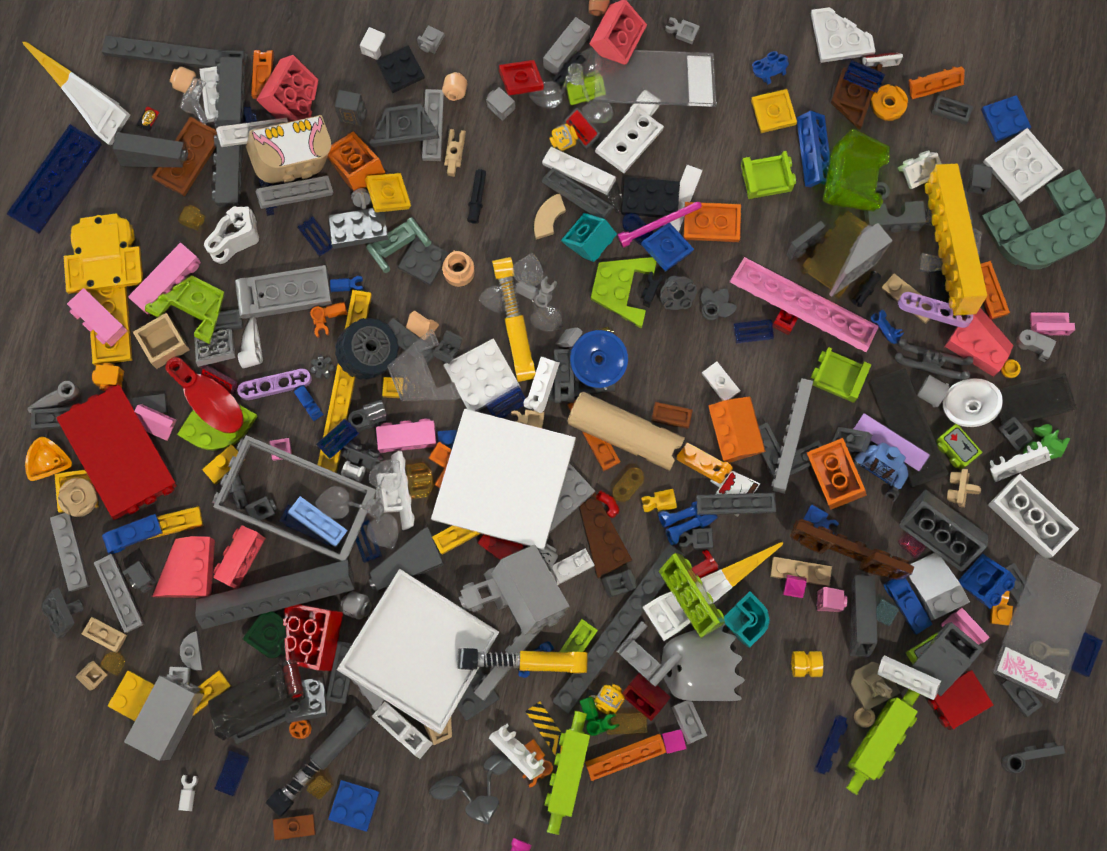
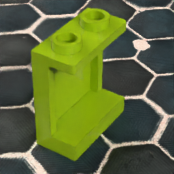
(768, 175)
(840, 375)

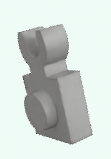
(685, 31)

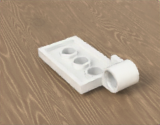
(634, 147)

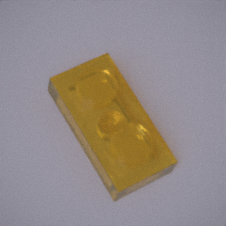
(629, 724)

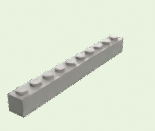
(791, 440)
(496, 675)

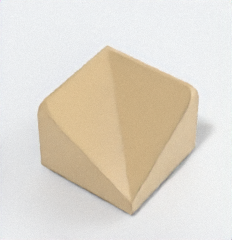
(91, 675)

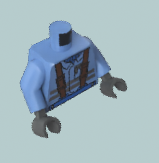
(886, 464)

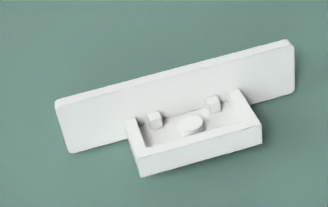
(399, 499)

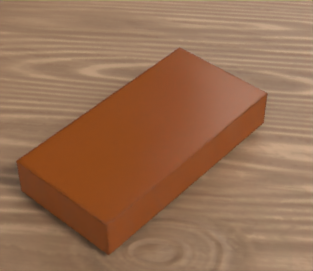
(671, 415)

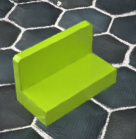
(576, 93)

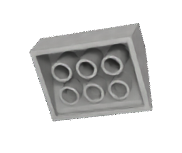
(862, 256)

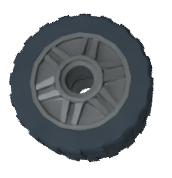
(366, 348)

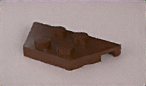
(853, 99)

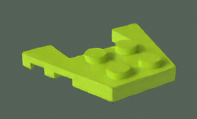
(614, 284)
(195, 299)

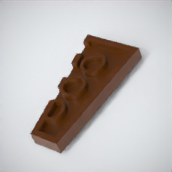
(604, 542)

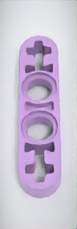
(934, 313)
(274, 384)

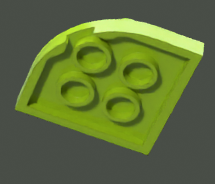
(208, 438)

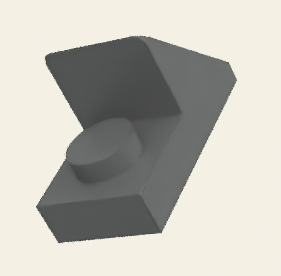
(855, 440)

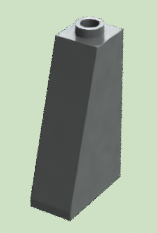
(148, 151)
(413, 558)
(863, 616)

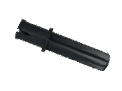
(476, 198)

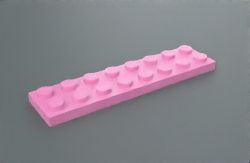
(804, 304)

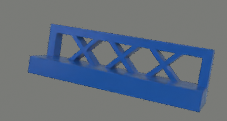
(812, 148)

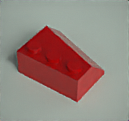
(312, 635)

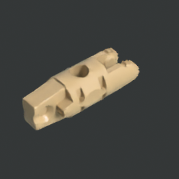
(454, 160)

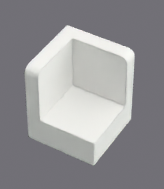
(371, 43)

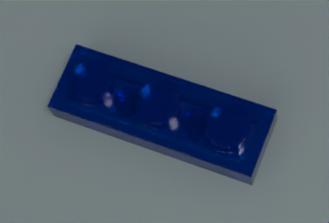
(832, 745)

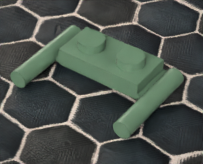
(397, 238)

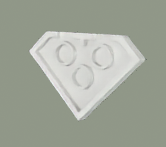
(839, 37)

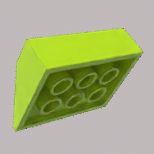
(691, 595)

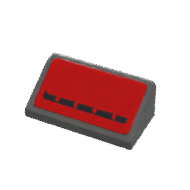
(585, 131)

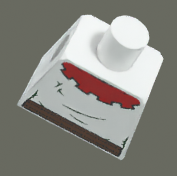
(736, 484)

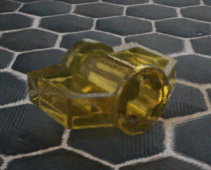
(419, 480)

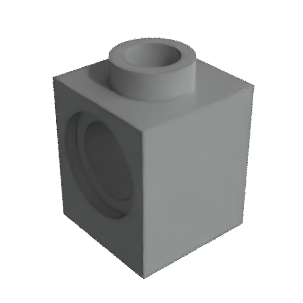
(500, 103)

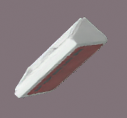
(886, 60)

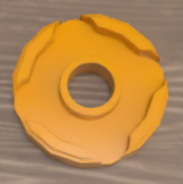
(887, 112)

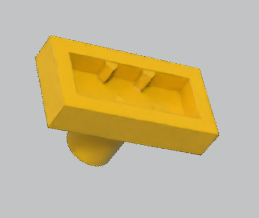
(220, 465)

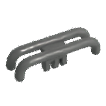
(933, 361)

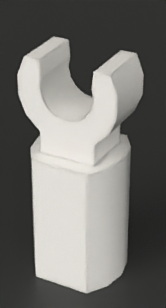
(187, 794)

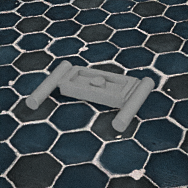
(643, 661)

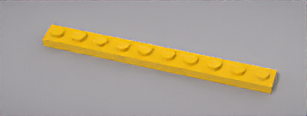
(343, 383)

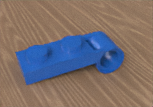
(132, 533)
(908, 604)

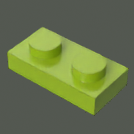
(579, 638)

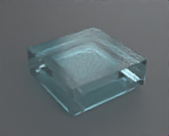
(886, 612)

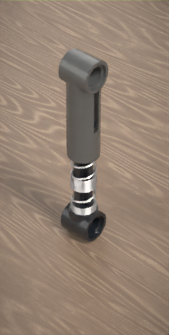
(352, 725)

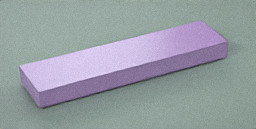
(914, 456)

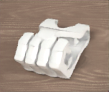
(231, 243)

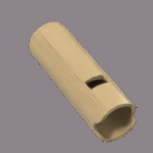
(624, 430)

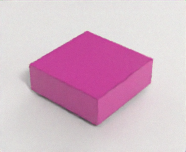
(674, 741)

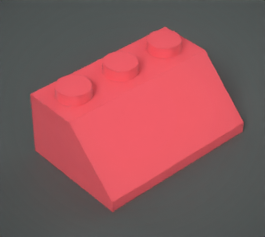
(618, 32)
(238, 557)

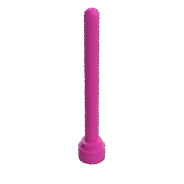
(626, 238)

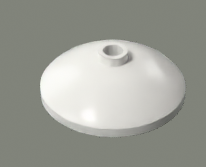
(972, 395)

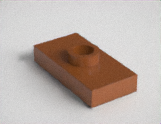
(294, 827)

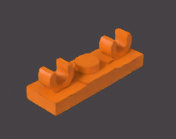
(936, 82)

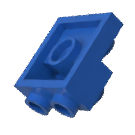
(987, 581)

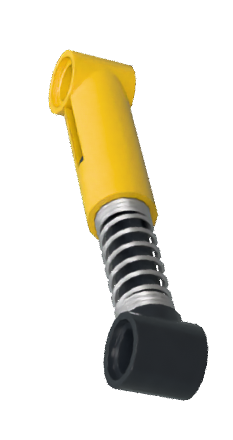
(525, 660)

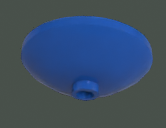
(613, 358)

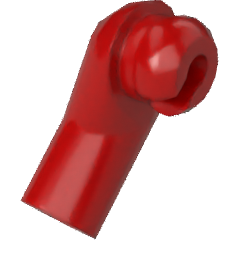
(610, 502)

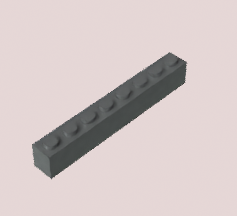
(230, 112)
(274, 594)

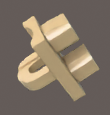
(962, 480)

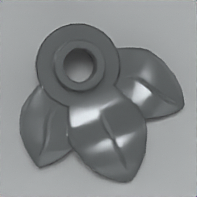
(718, 302)

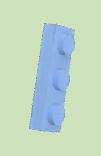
(317, 521)

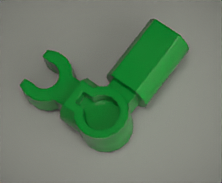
(596, 726)

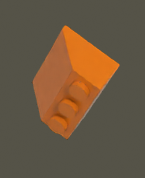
(736, 429)

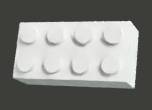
(1033, 516)

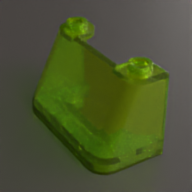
(855, 172)

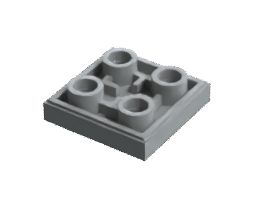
(218, 350)

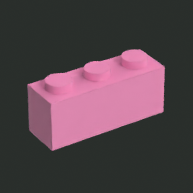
(96, 318)
(406, 436)

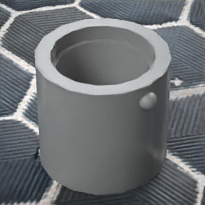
(933, 391)

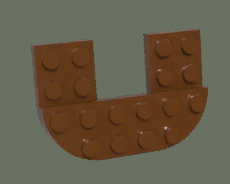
(871, 561)

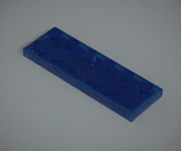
(54, 179)

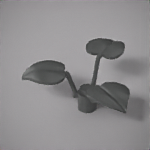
(484, 806)

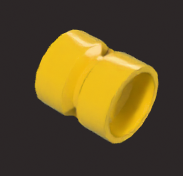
(807, 664)

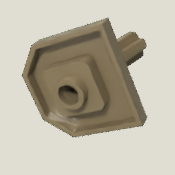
(872, 688)

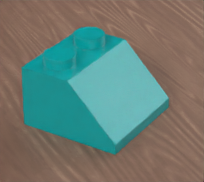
(589, 236)

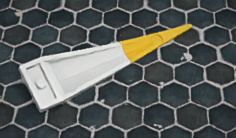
(98, 109)
(669, 616)

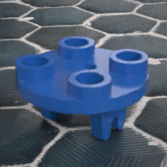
(770, 66)

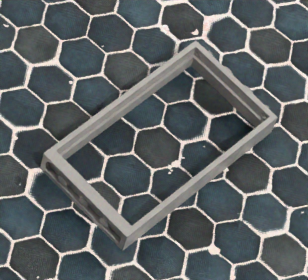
(235, 465)

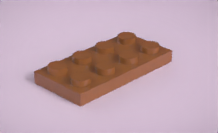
(199, 142)

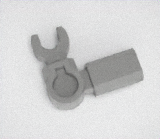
(542, 296)

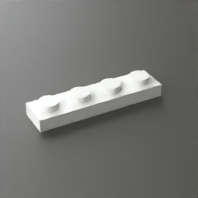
(239, 133)
(579, 170)

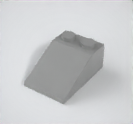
(936, 586)

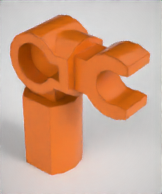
(319, 315)
(532, 747)

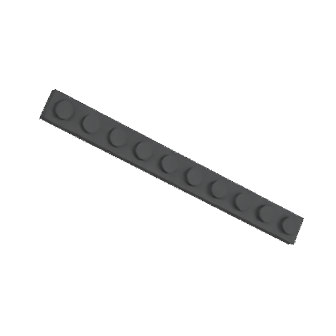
(614, 633)

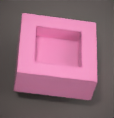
(282, 444)

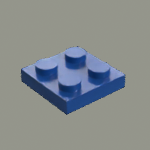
(1005, 118)
(667, 246)
(354, 805)

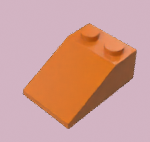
(354, 161)
(836, 473)

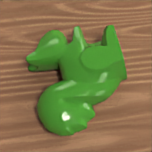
(1054, 445)

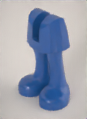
(673, 533)

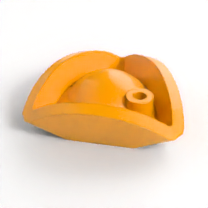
(45, 459)

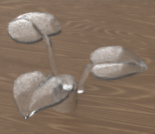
(551, 95)
(528, 271)
(384, 529)

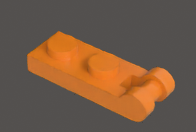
(261, 71)

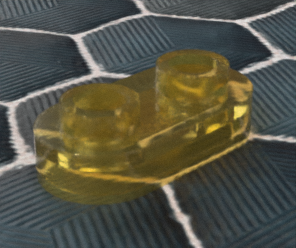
(628, 484)

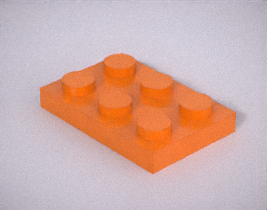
(713, 222)

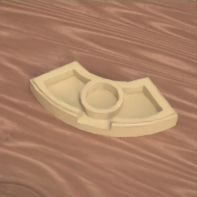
(547, 215)

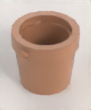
(598, 7)

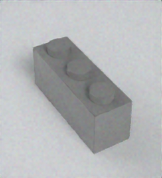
(566, 46)

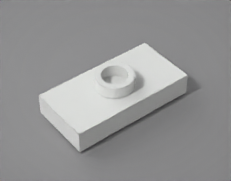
(720, 382)

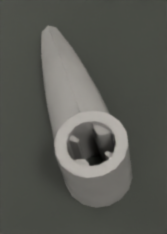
(58, 397)

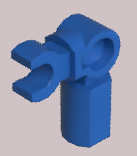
(308, 403)

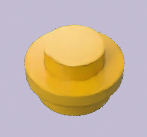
(1011, 368)

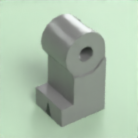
(1037, 343)

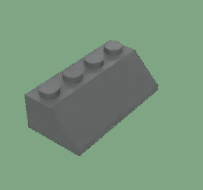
(947, 533)

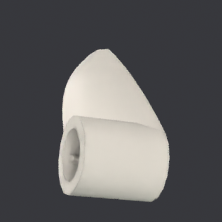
(250, 347)

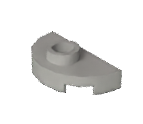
(191, 651)

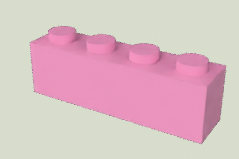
(165, 276)

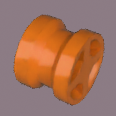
(296, 729)

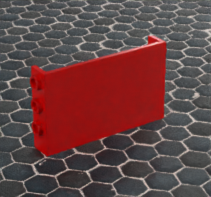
(116, 452)

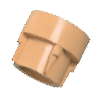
(460, 278)

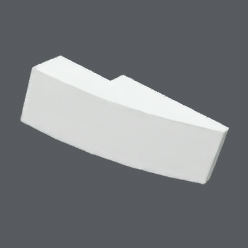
(402, 730)

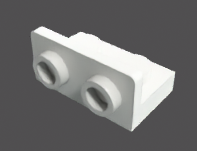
(918, 170)

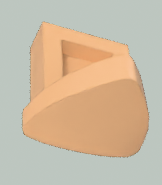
(419, 324)

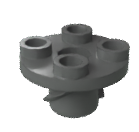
(678, 293)

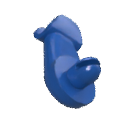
(890, 332)

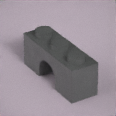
(911, 217)

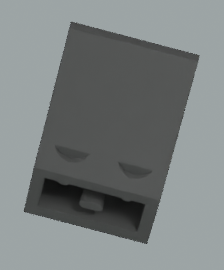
(947, 656)

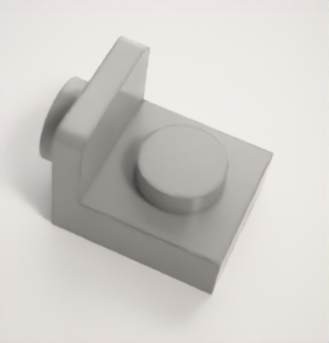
(430, 40)

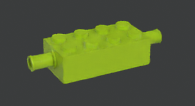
(882, 739)
(568, 773)

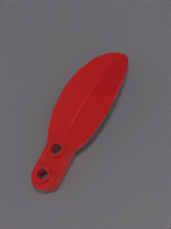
(207, 398)

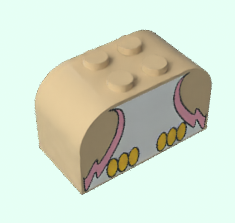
(289, 150)

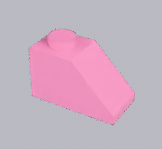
(831, 600)

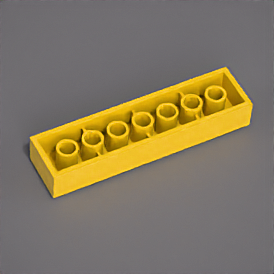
(955, 240)

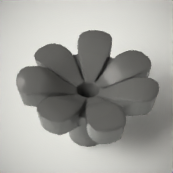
(322, 367)

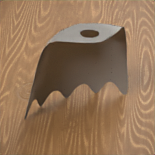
(706, 667)

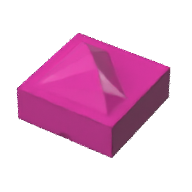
(795, 586)

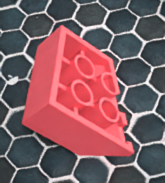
(289, 90)
(982, 342)
(188, 569)

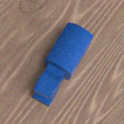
(345, 284)

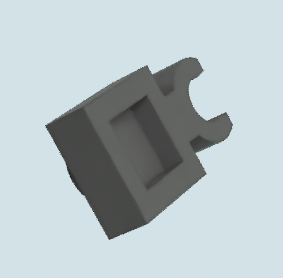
(700, 539)

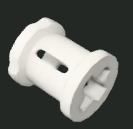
(353, 471)

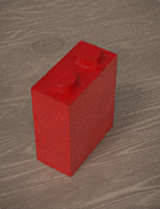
(961, 701)

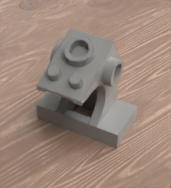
(471, 597)

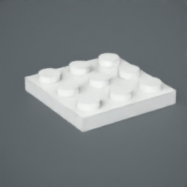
(1023, 165)
(481, 375)

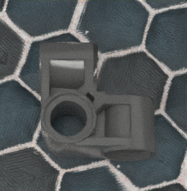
(372, 415)

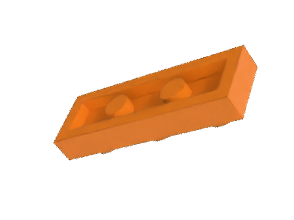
(995, 301)

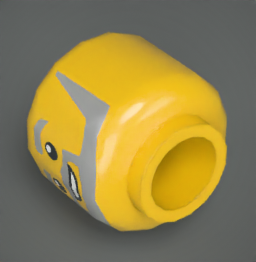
(564, 137)
(609, 699)

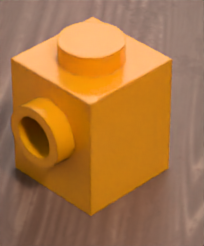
(107, 375)

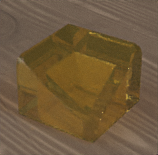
(319, 787)

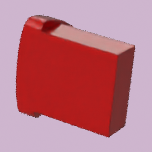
(706, 567)

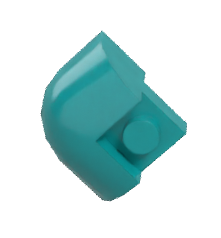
(748, 619)

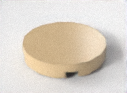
(77, 497)

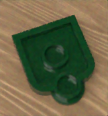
(267, 635)

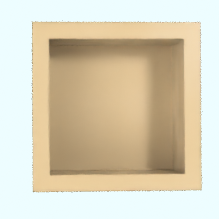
(161, 340)

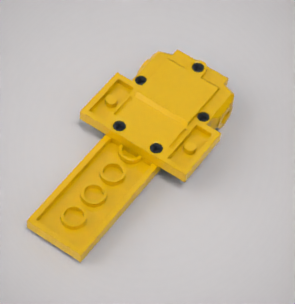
(104, 268)

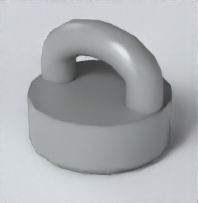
(361, 198)

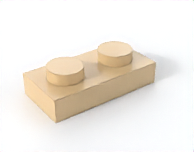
(104, 634)

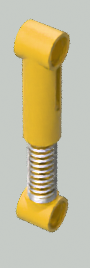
(514, 322)

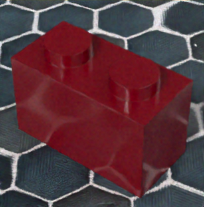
(645, 696)

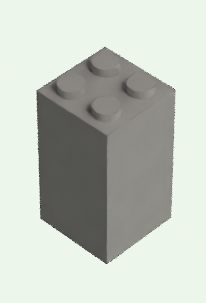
(530, 590)
(164, 717)

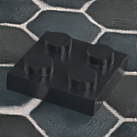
(400, 69)

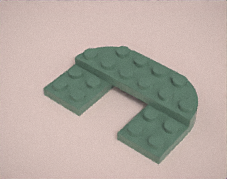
(1077, 228)

